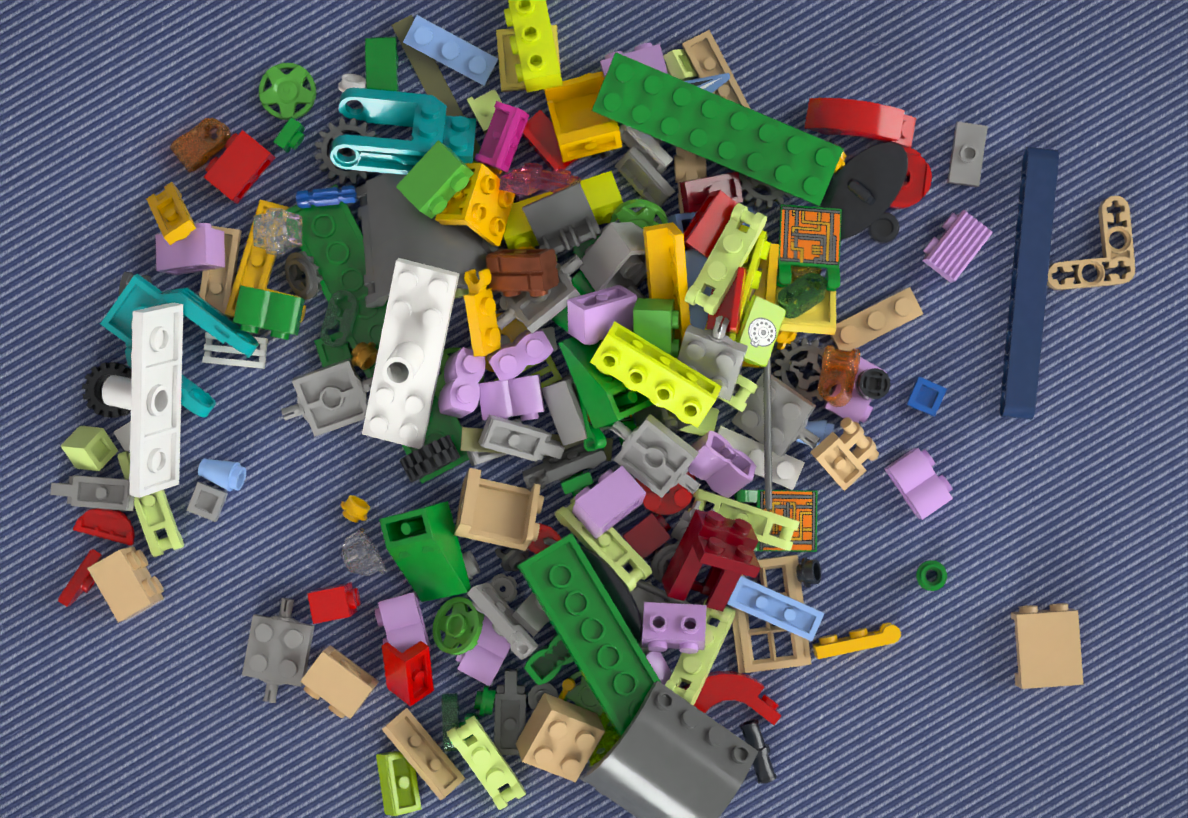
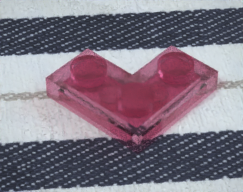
(534, 178)

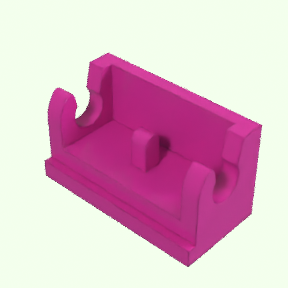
(502, 137)

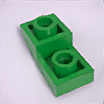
(381, 63)

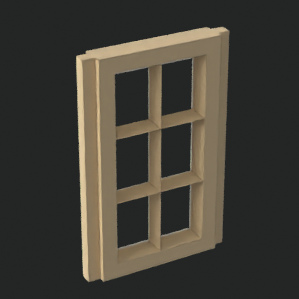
(743, 633)

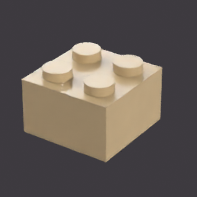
(126, 583)
(338, 682)
(559, 737)

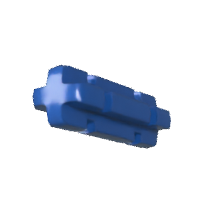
(326, 196)

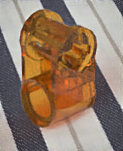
(197, 146)
(838, 368)

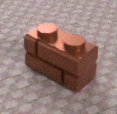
(522, 271)

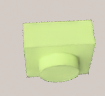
(679, 65)

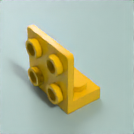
(480, 205)

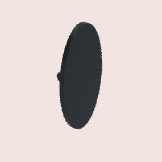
(867, 186)
(618, 592)

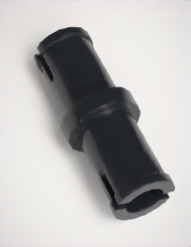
(762, 762)

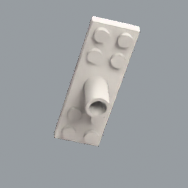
(410, 353)
(153, 398)

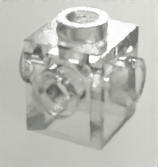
(277, 231)

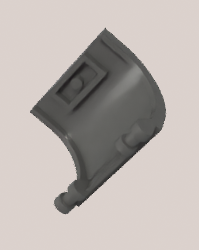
(399, 230)
(672, 761)

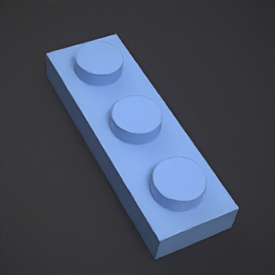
(450, 50)
(776, 608)

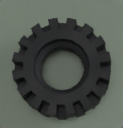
(94, 384)
(429, 458)

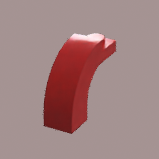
(861, 119)
(738, 687)

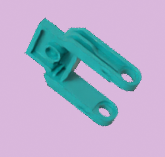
(396, 108)
(142, 294)

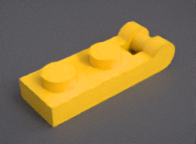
(171, 214)
(857, 640)

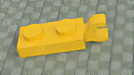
(481, 313)

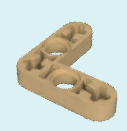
(1110, 255)

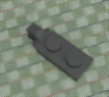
(555, 469)
(509, 713)

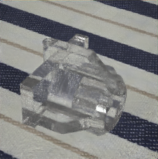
(362, 555)

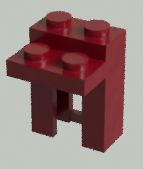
(717, 542)

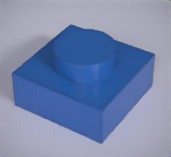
(926, 396)

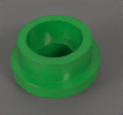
(938, 582)
(485, 701)

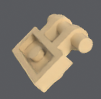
(838, 460)

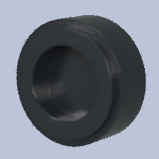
(884, 229)

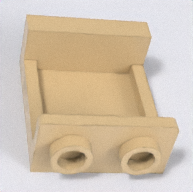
(498, 512)
(1047, 646)

